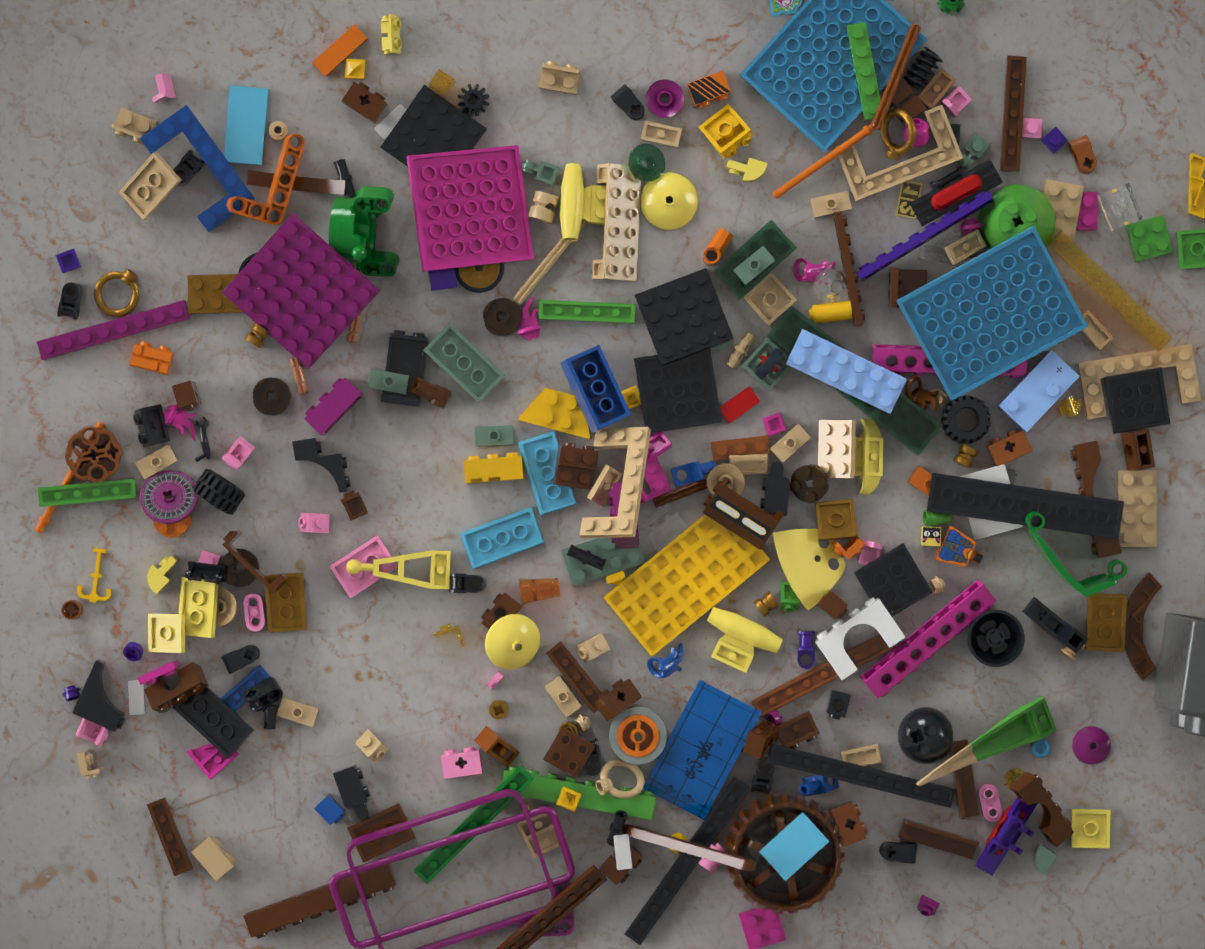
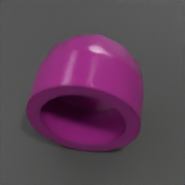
(774, 717)

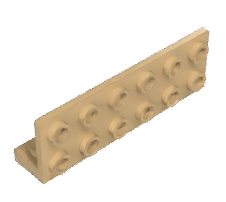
(621, 223)

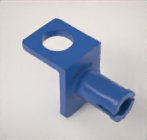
(693, 470)
(816, 785)

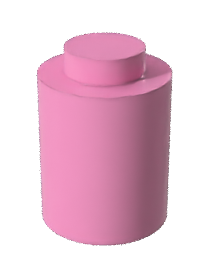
(711, 865)

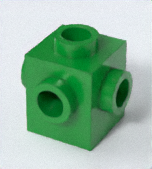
(950, 7)

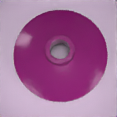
(664, 88)
(1082, 741)

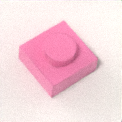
(1032, 128)
(209, 557)

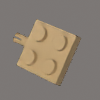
(544, 832)

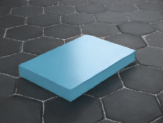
(794, 846)

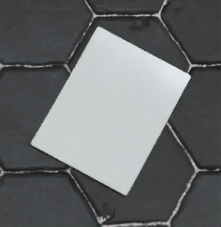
(983, 528)

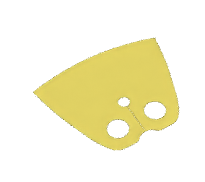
(797, 558)

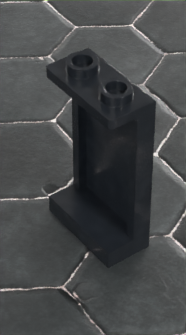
(406, 358)

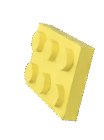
(199, 605)

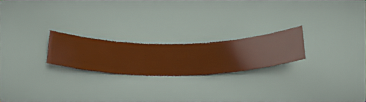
(300, 183)

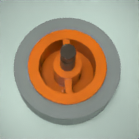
(637, 735)

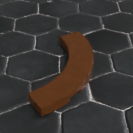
(1135, 613)

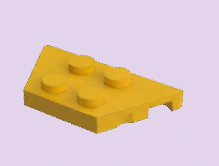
(557, 412)

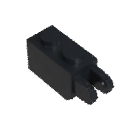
(776, 491)
(352, 790)

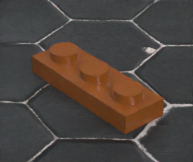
(742, 446)

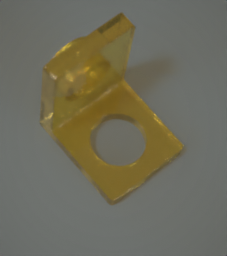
(448, 628)

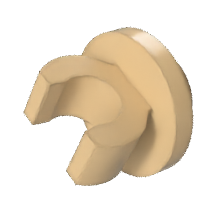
(940, 399)

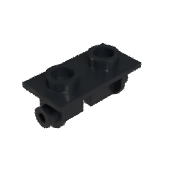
(209, 572)

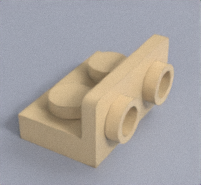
(559, 78)
(133, 125)
(85, 762)

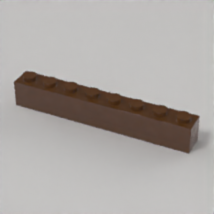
(317, 900)

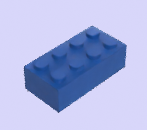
(595, 388)

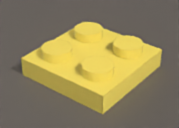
(166, 633)
(1090, 828)

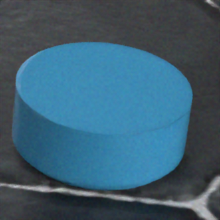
(1040, 748)

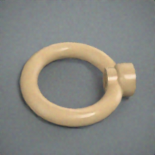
(605, 785)

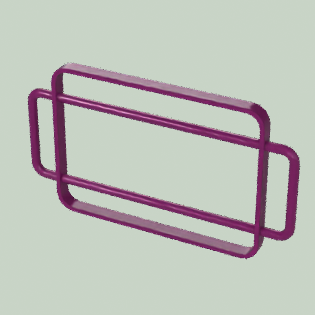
(525, 815)

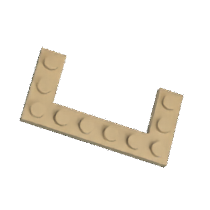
(945, 154)
(1179, 356)
(637, 444)

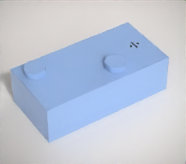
(1037, 391)

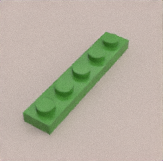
(864, 69)
(586, 311)
(86, 492)

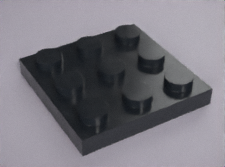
(1137, 400)
(894, 580)

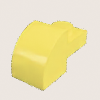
(751, 171)
(157, 576)

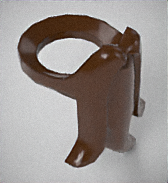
(919, 395)

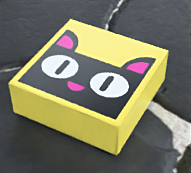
(930, 536)

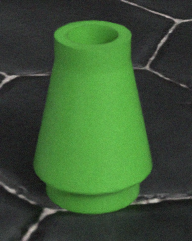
(935, 518)

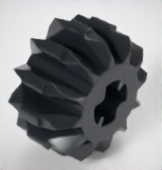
(467, 97)

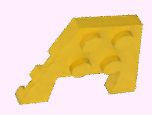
(1196, 186)

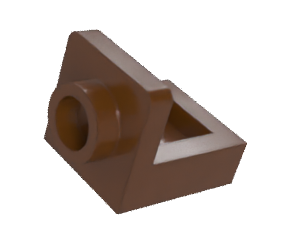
(354, 505)

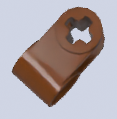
(1082, 150)

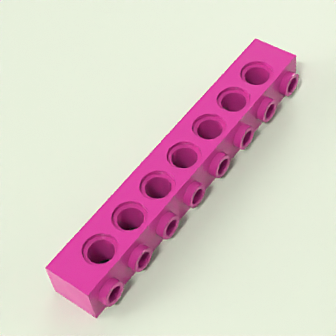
(881, 352)
(918, 638)

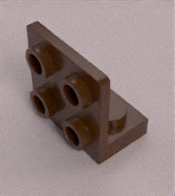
(904, 282)
(569, 752)

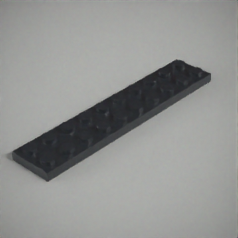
(1013, 502)

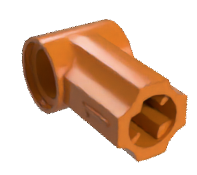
(717, 245)

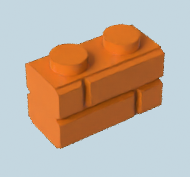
(151, 358)

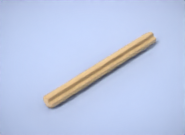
(542, 269)

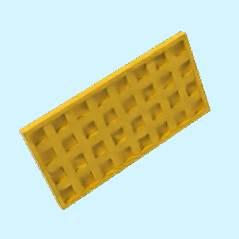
(683, 582)

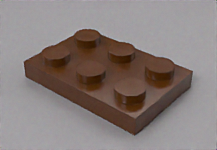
(384, 819)

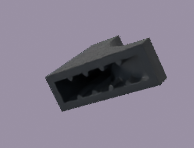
(94, 703)

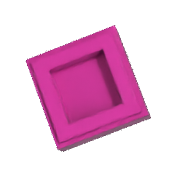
(774, 424)

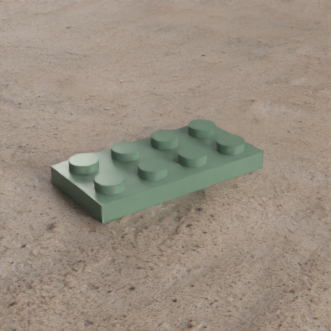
(464, 362)
(604, 548)

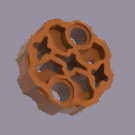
(101, 435)

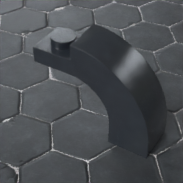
(1054, 625)

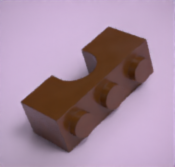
(190, 682)

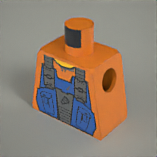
(958, 549)

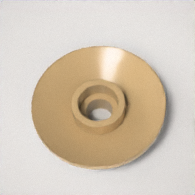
(718, 473)
(226, 615)

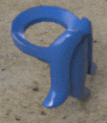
(668, 664)

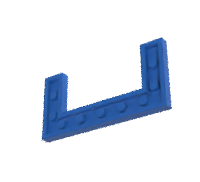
(186, 122)

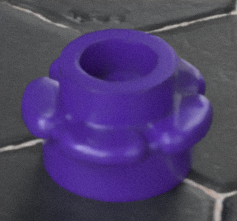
(71, 693)

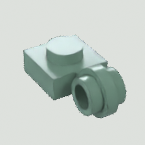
(975, 147)
(545, 173)

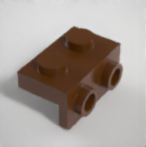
(798, 730)

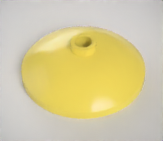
(667, 215)
(505, 635)

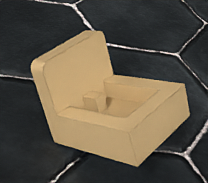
(592, 647)
(372, 746)

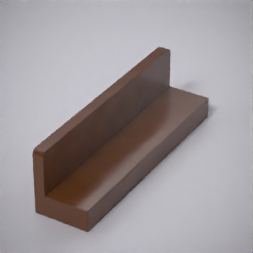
(964, 785)
(938, 838)

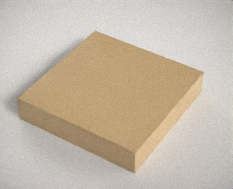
(769, 298)

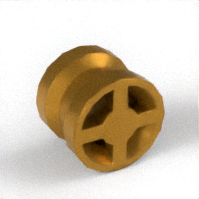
(498, 709)

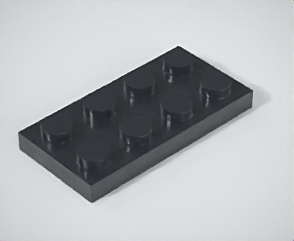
(215, 721)

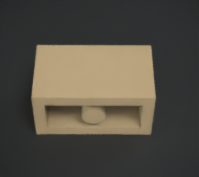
(213, 857)

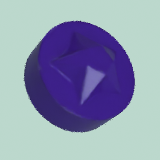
(133, 651)

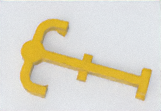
(93, 597)

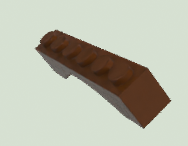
(1087, 460)

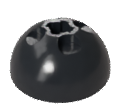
(1006, 641)
(934, 739)

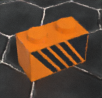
(709, 89)

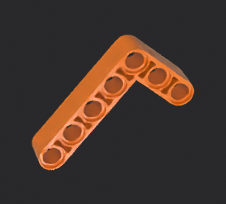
(276, 186)

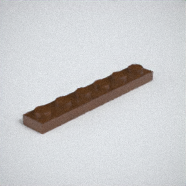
(1013, 113)
(847, 261)

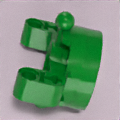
(354, 230)

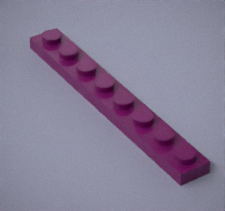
(113, 330)

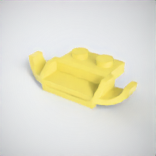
(869, 456)

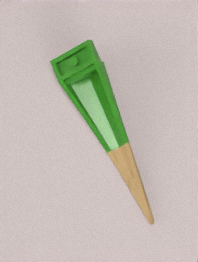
(1019, 728)

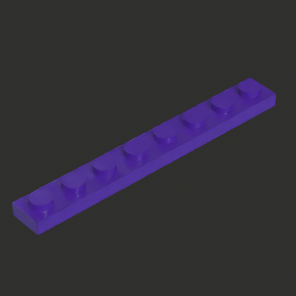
(932, 230)

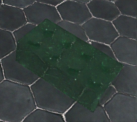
(776, 244)

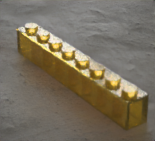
(1110, 290)

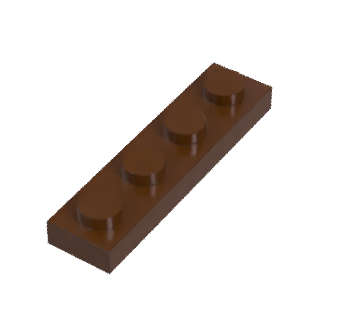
(575, 675)
(169, 836)

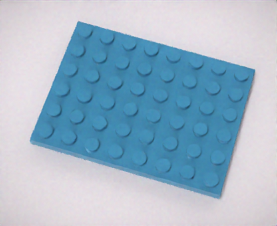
(811, 69)
(992, 313)

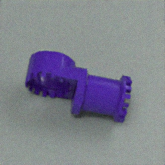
(806, 647)

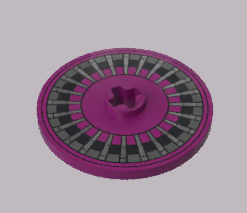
(170, 510)

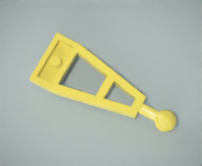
(438, 568)

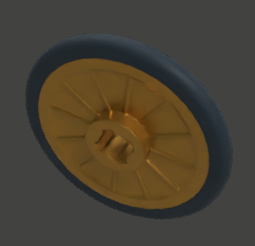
(480, 280)

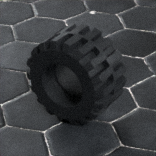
(979, 409)
(219, 491)

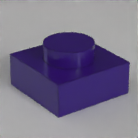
(1054, 140)
(68, 261)

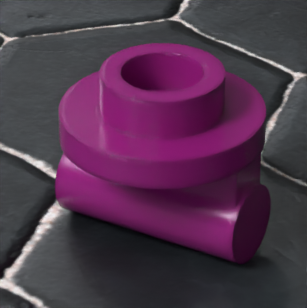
(927, 906)

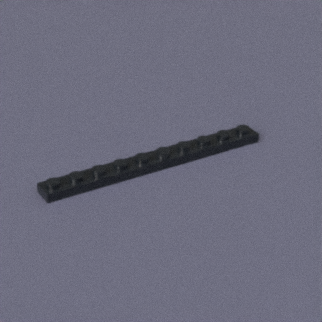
(860, 775)
(686, 862)

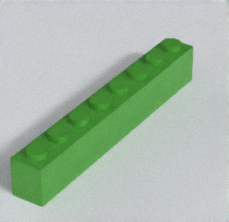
(549, 788)

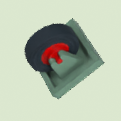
(767, 364)

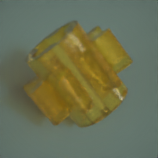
(1070, 406)
(1012, 775)

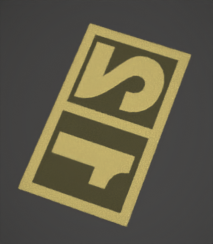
(908, 192)

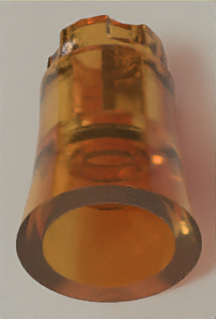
(538, 589)

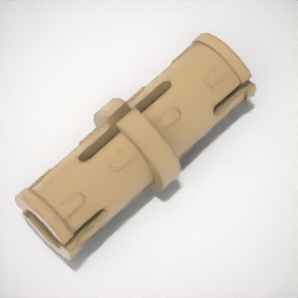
(740, 350)

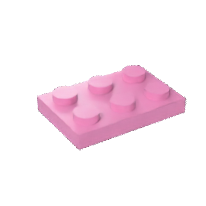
(365, 554)

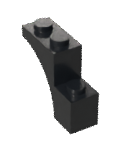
(335, 464)

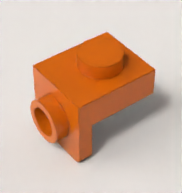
(851, 548)

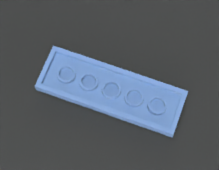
(846, 371)

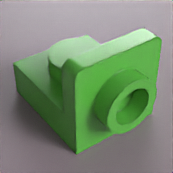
(788, 599)

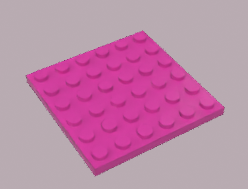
(470, 208)

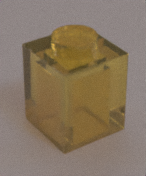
(442, 83)

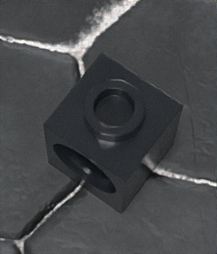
(836, 695)

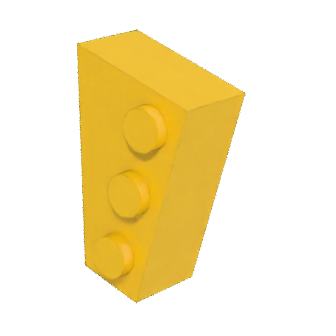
(493, 468)

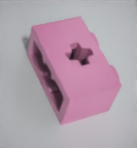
(452, 770)

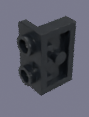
(151, 425)

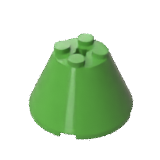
(1015, 202)

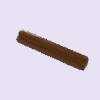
(680, 493)

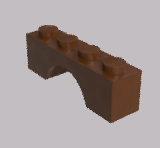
(1054, 825)

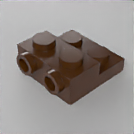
(575, 466)

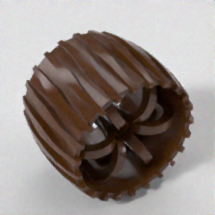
(792, 900)

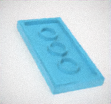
(246, 125)
(540, 462)
(502, 538)

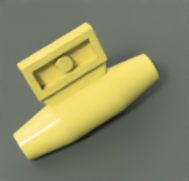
(579, 203)
(740, 638)

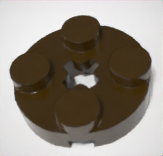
(491, 316)
(271, 385)
(799, 487)
(233, 576)

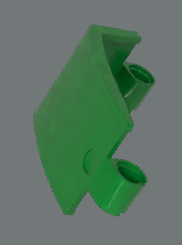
(1087, 586)

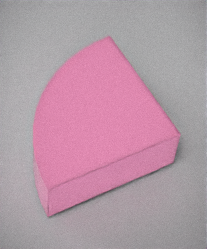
(495, 680)

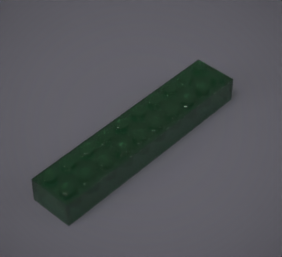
(906, 422)

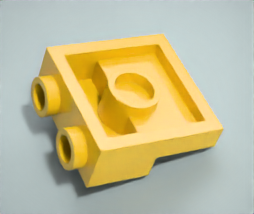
(726, 131)

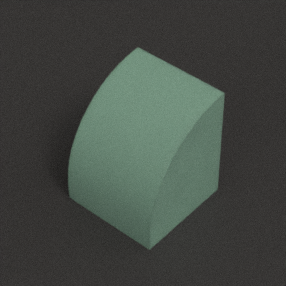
(1043, 858)

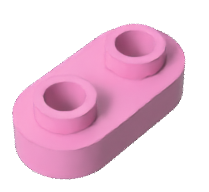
(254, 612)
(989, 803)

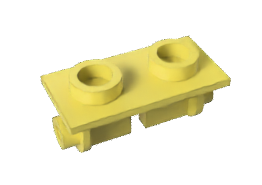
(392, 26)

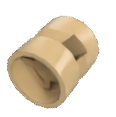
(543, 207)

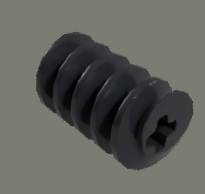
(920, 70)

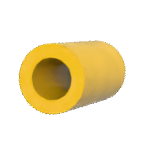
(830, 312)

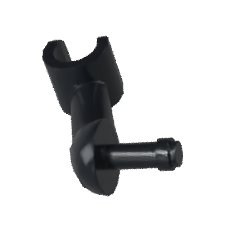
(204, 440)

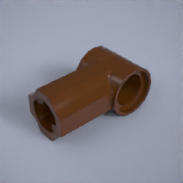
(434, 393)

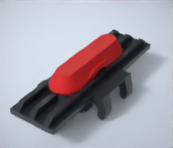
(938, 202)

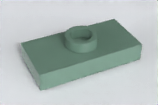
(754, 265)
(388, 381)
(494, 435)

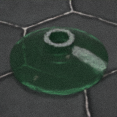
(654, 159)

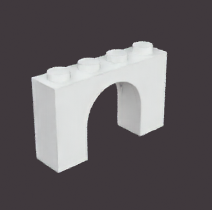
(872, 614)

